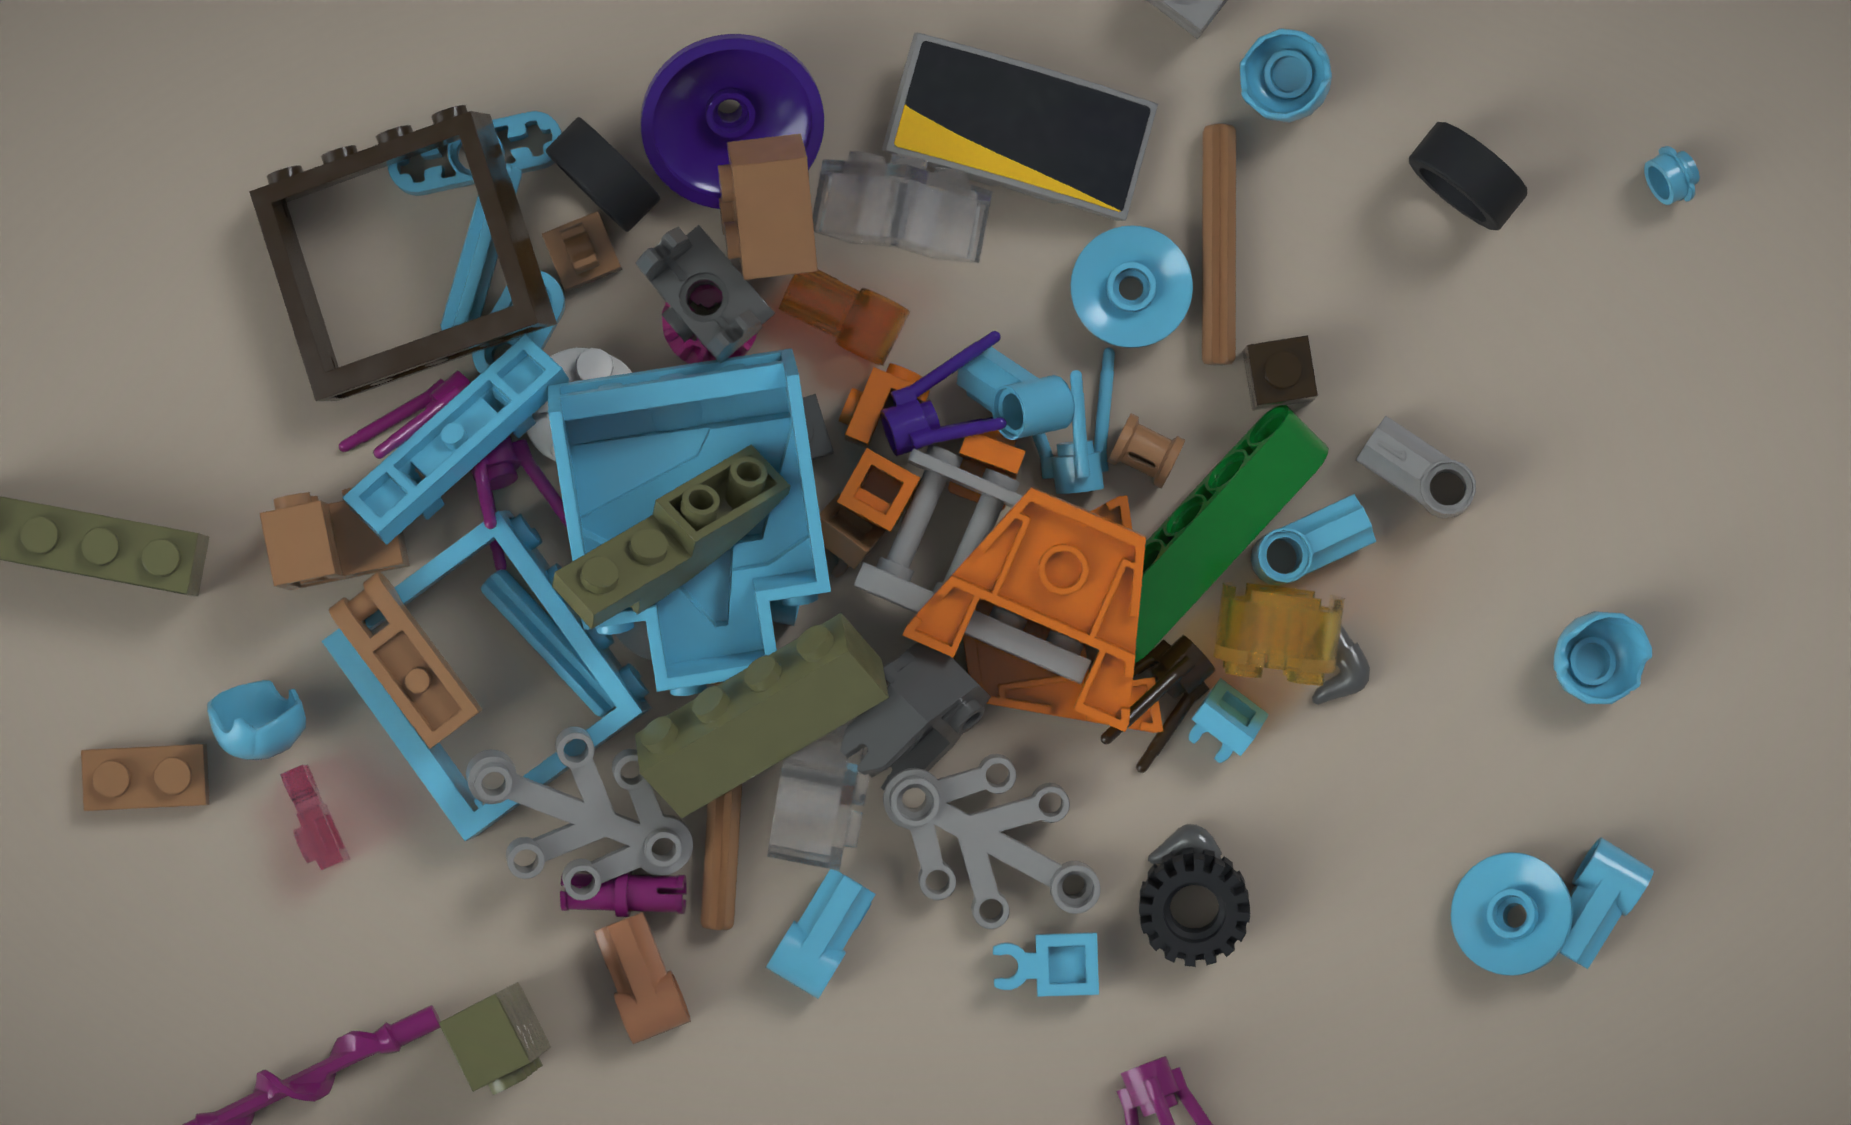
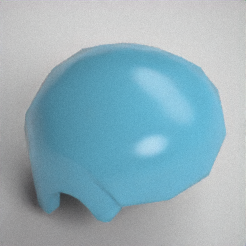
(1285, 75)
(1601, 657)
(256, 720)

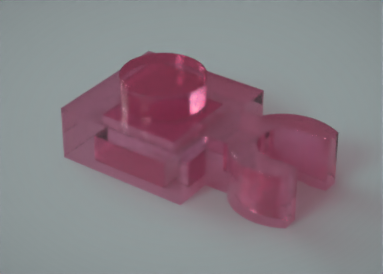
(318, 833)

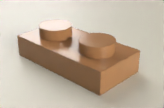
(145, 777)

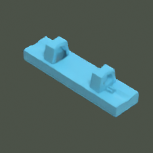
(455, 440)

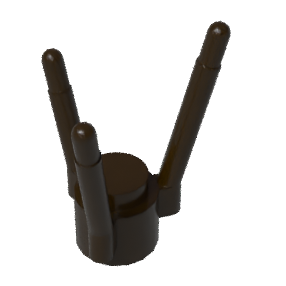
(1179, 670)

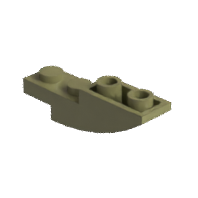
(676, 542)

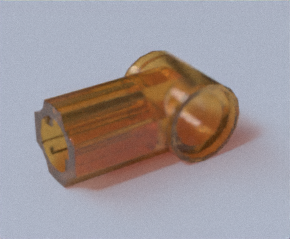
(857, 319)

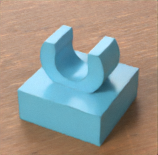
(1229, 719)

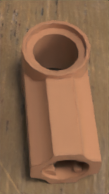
(646, 992)

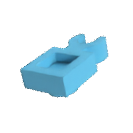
(1062, 964)

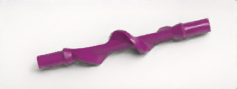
(319, 1078)

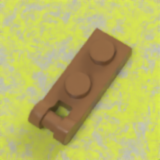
(405, 661)

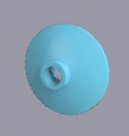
(1139, 255)
(1482, 910)

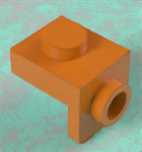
(863, 408)
(991, 452)

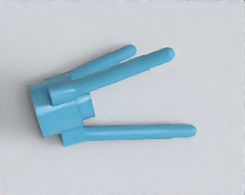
(1079, 462)

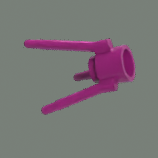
(432, 400)
(499, 471)
(1153, 1090)

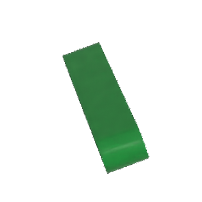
(1223, 518)

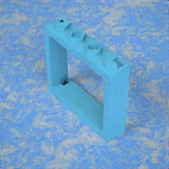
(434, 764)

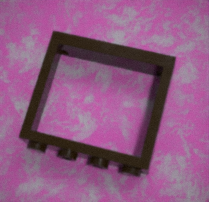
(505, 221)

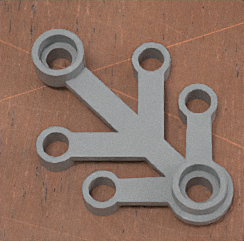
(588, 818)
(983, 835)

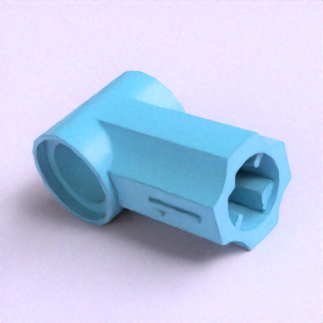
(1022, 399)
(1316, 540)
(1604, 889)
(816, 942)

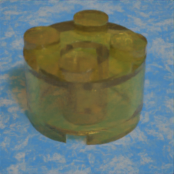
(1278, 631)

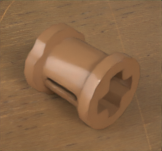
(1146, 450)

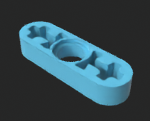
(517, 130)

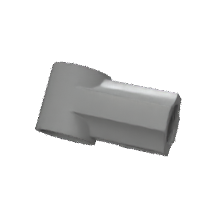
(1411, 466)

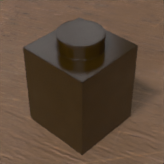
(1280, 372)

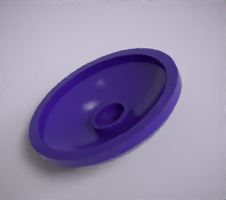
(689, 134)

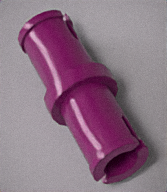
(630, 894)

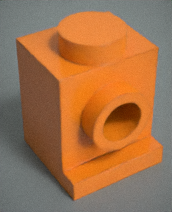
(879, 490)

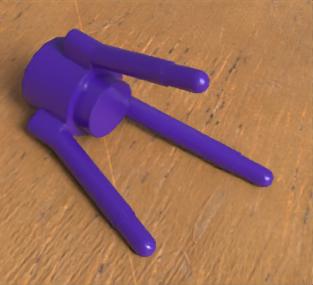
(916, 424)

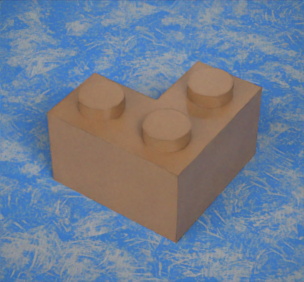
(768, 207)
(323, 543)

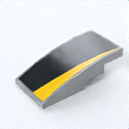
(1020, 126)

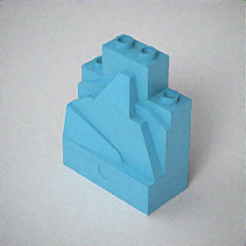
(649, 432)

